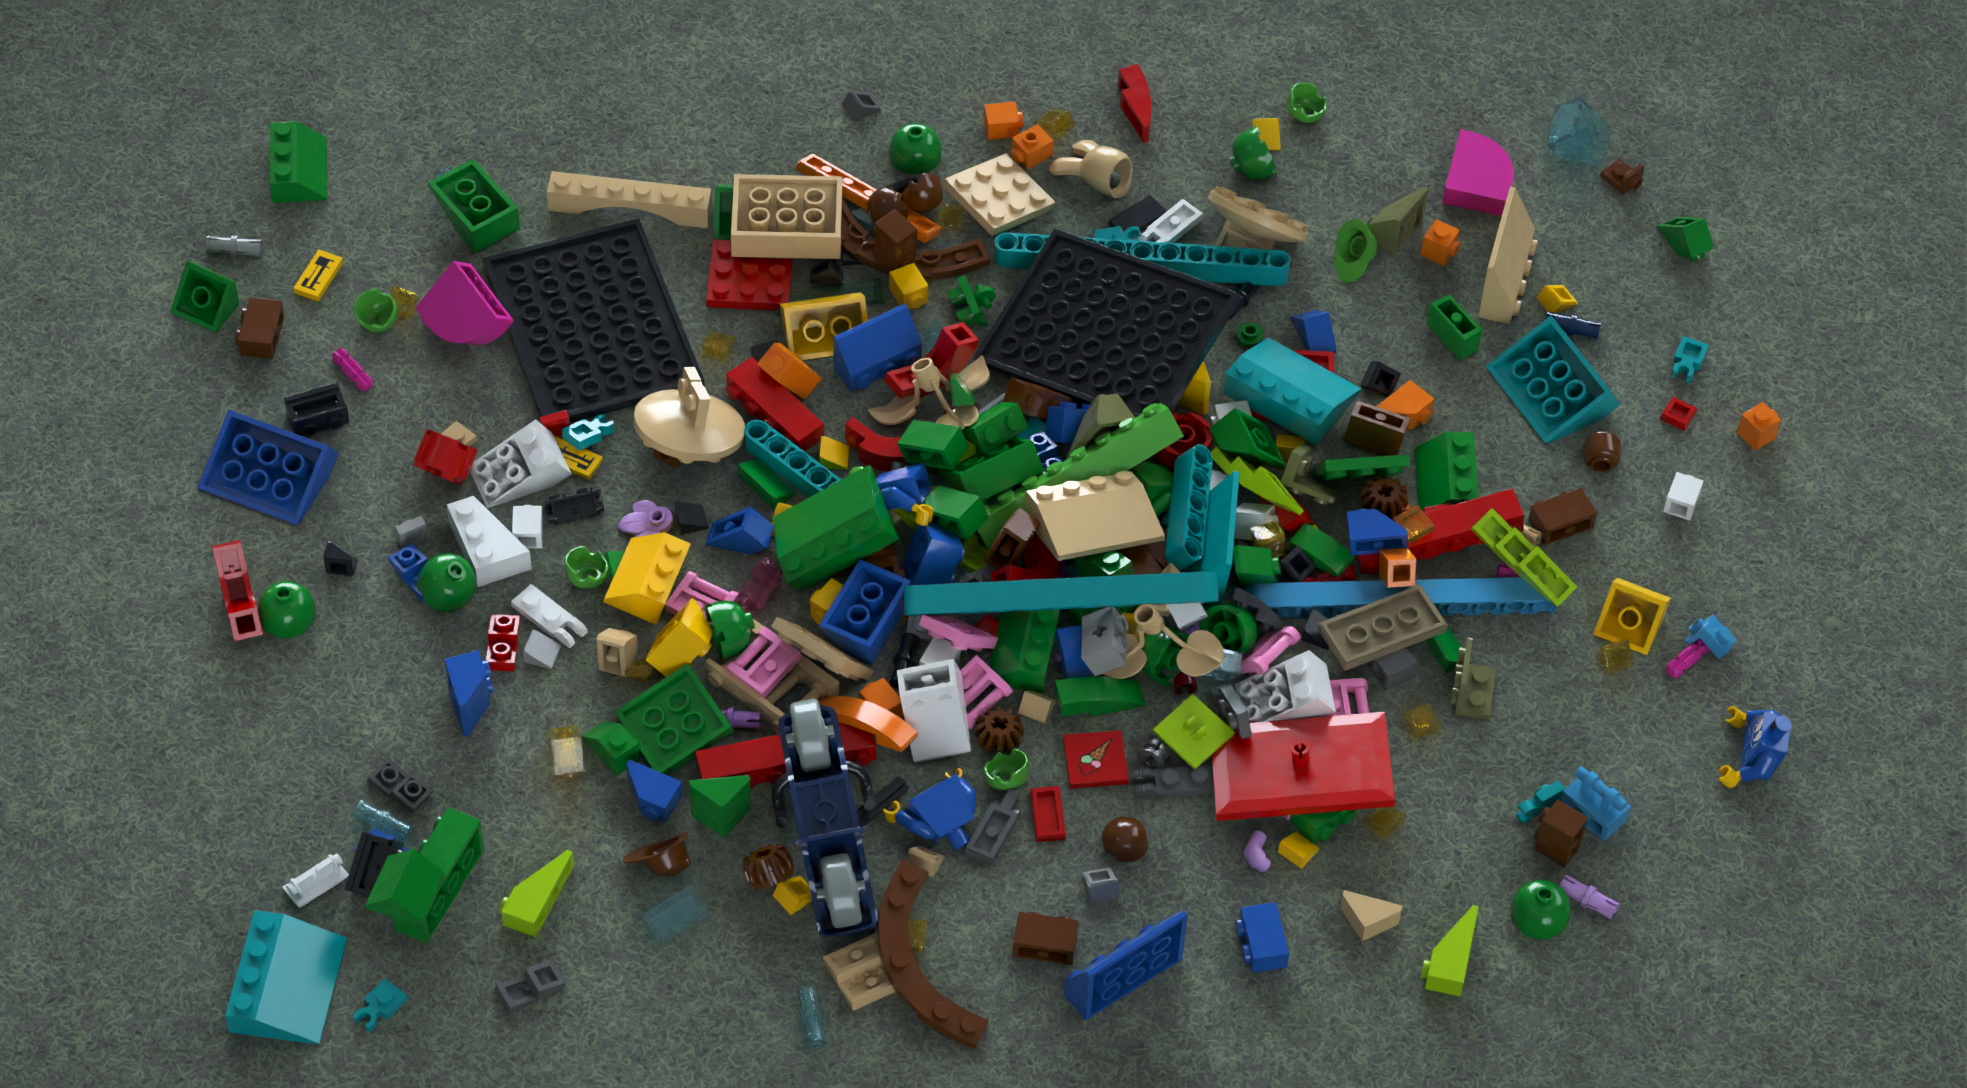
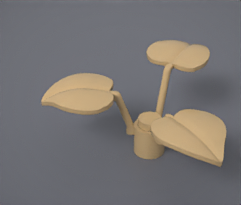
(928, 378)
(1198, 657)

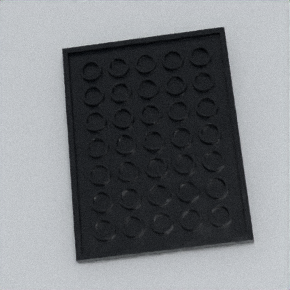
(591, 320)
(1106, 325)

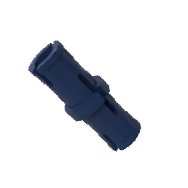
(1575, 325)

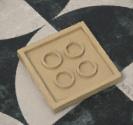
(999, 194)
(821, 650)

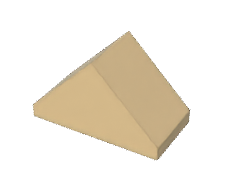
(1368, 914)

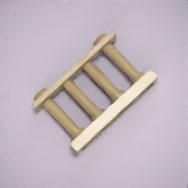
(805, 671)

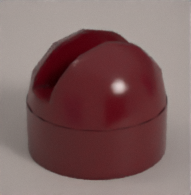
(1184, 680)

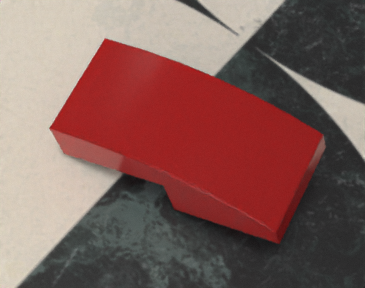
(503, 642)

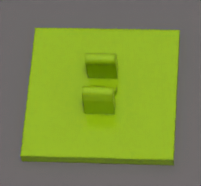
(1193, 731)

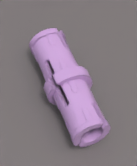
(1589, 897)

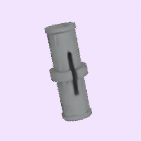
(234, 246)

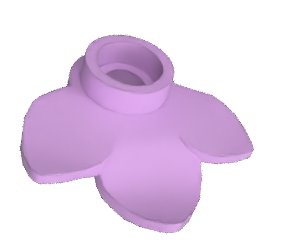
(644, 521)

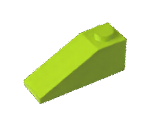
(536, 895)
(1450, 957)

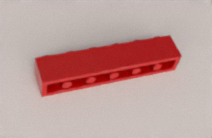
(1453, 528)
(765, 759)

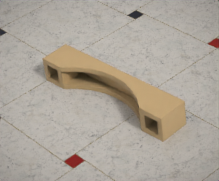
(674, 202)

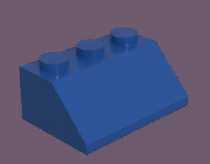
(876, 348)
(865, 611)

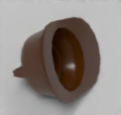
(663, 857)

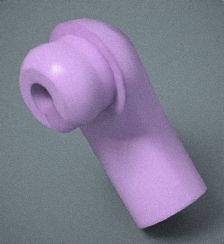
(1254, 854)

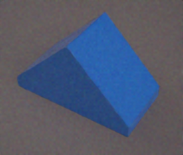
(1315, 331)

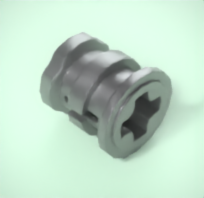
(1150, 751)

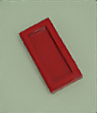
(1047, 814)

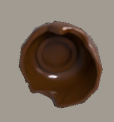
(924, 195)
(883, 202)
(1125, 839)

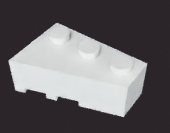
(486, 542)

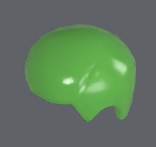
(1306, 97)
(373, 305)
(580, 562)
(1013, 765)

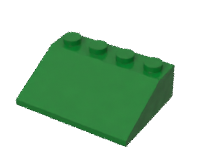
(833, 530)

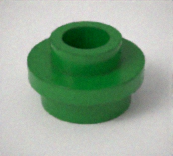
(1249, 339)

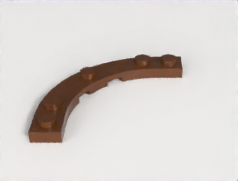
(931, 264)
(903, 969)

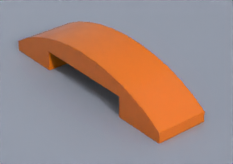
(889, 728)

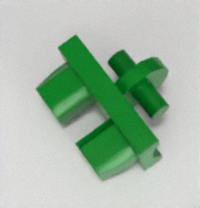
(964, 294)

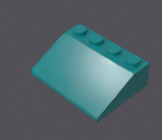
(1552, 382)
(1289, 389)
(1219, 534)
(285, 979)

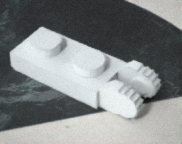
(1173, 223)
(548, 615)

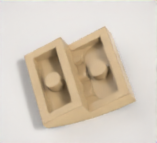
(859, 972)

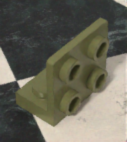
(1298, 482)
(1472, 686)

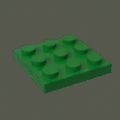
(1361, 467)
(674, 720)

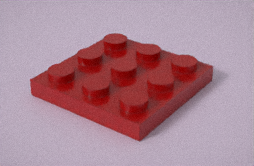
(747, 281)

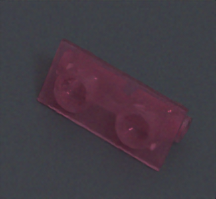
(755, 596)

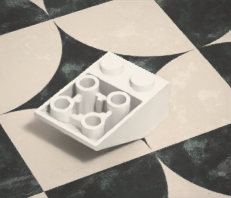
(520, 466)
(1289, 691)
(936, 709)

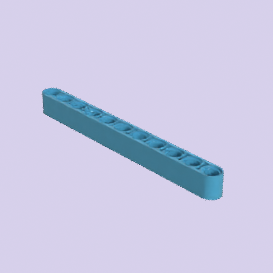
(1447, 595)

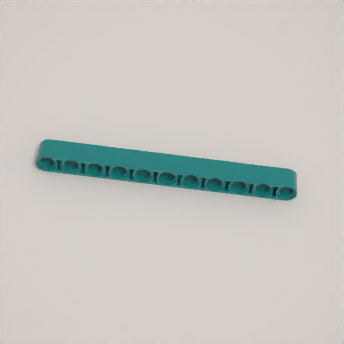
(1200, 261)
(1061, 593)

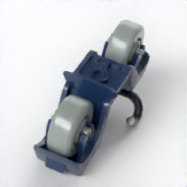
(826, 817)

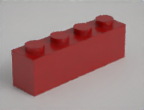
(773, 404)

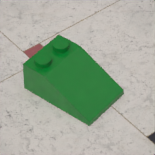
(475, 205)

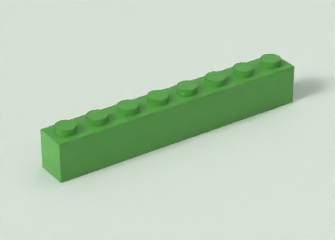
(1110, 454)

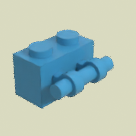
(1599, 803)

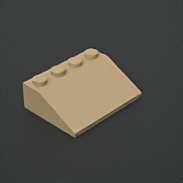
(786, 216)
(1509, 262)
(1094, 515)

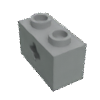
(1104, 640)

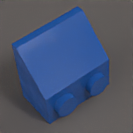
(932, 555)
(469, 688)

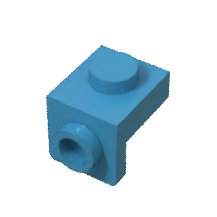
(1713, 634)

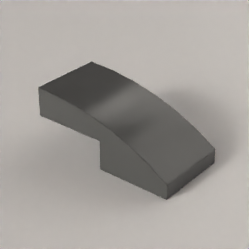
(533, 986)

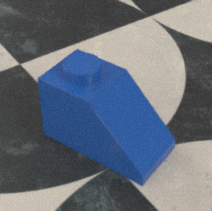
(1373, 531)
(741, 532)
(653, 791)

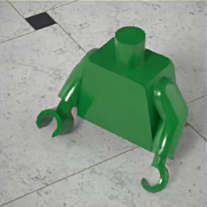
(1157, 484)

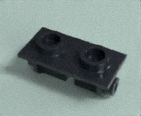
(563, 506)

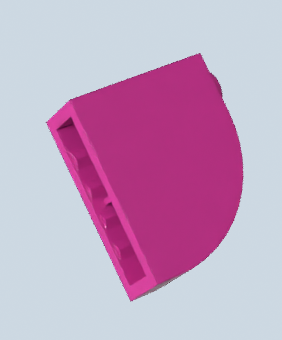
(1479, 175)
(463, 308)

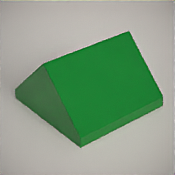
(205, 297)
(720, 802)
(406, 887)

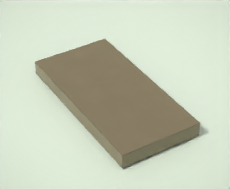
(1382, 627)

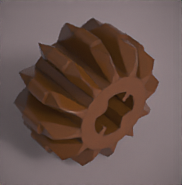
(1385, 496)
(999, 730)
(768, 866)

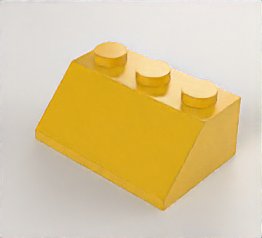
(813, 323)
(647, 575)

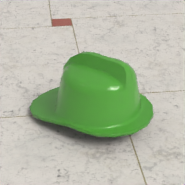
(1357, 241)

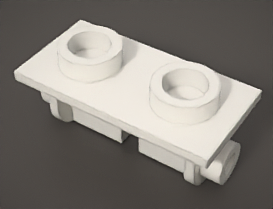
(316, 880)

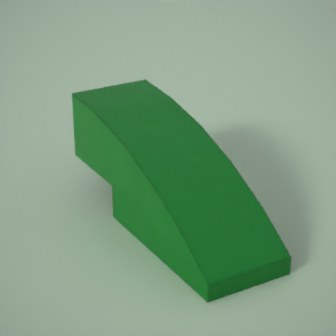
(1097, 695)

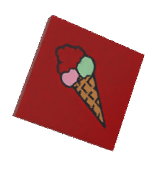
(1095, 759)

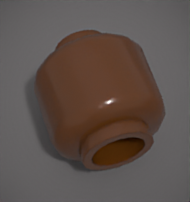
(1602, 451)

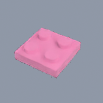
(959, 632)

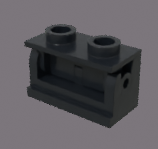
(316, 410)
(369, 861)

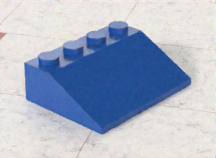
(267, 467)
(1127, 966)

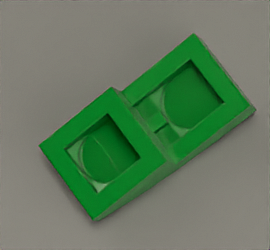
(1323, 549)

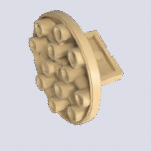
(1252, 224)
(689, 422)

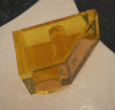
(566, 751)

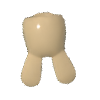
(1096, 167)

